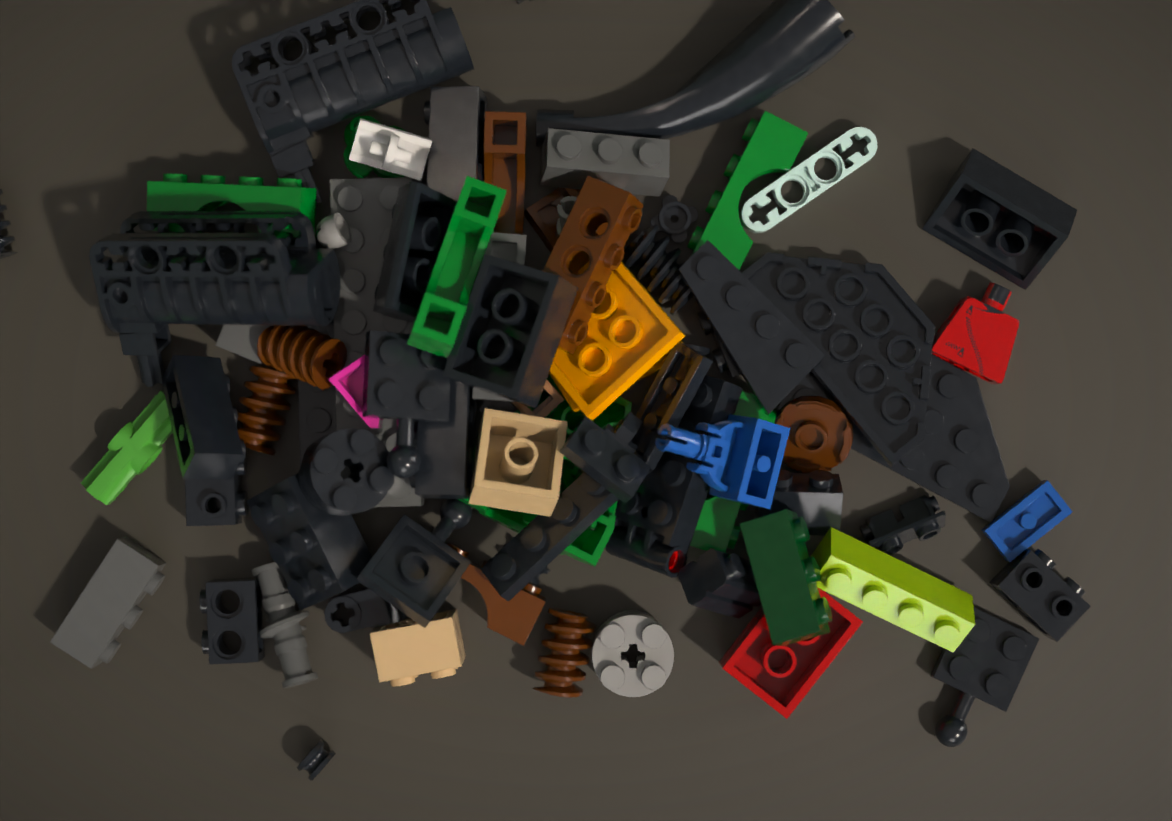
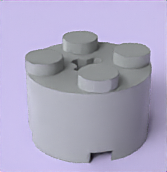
(649, 670)

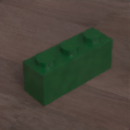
(786, 577)

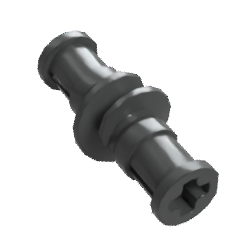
(284, 626)

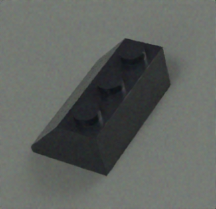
(1000, 219)
(412, 249)

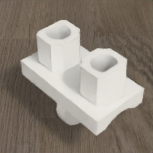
(390, 149)

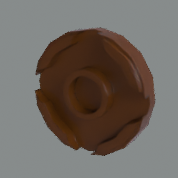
(817, 435)

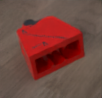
(979, 335)

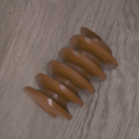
(302, 353)
(263, 408)
(565, 653)

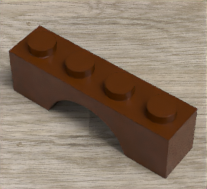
(506, 165)
(510, 618)

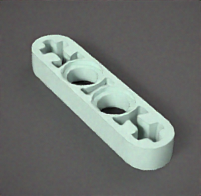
(806, 177)

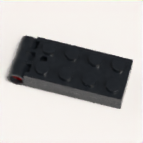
(663, 514)

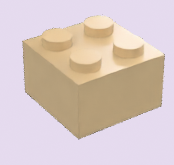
(518, 462)
(408, 649)

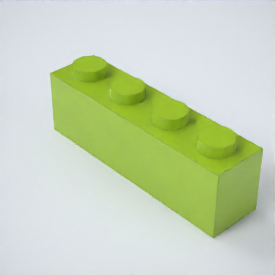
(894, 590)

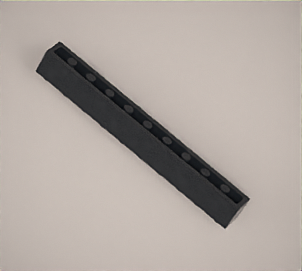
(456, 151)

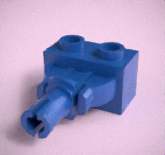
(737, 457)

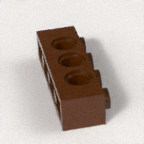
(578, 242)

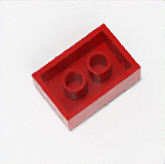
(786, 672)

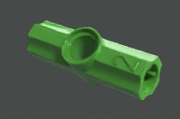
(130, 451)

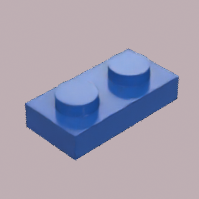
(1027, 520)

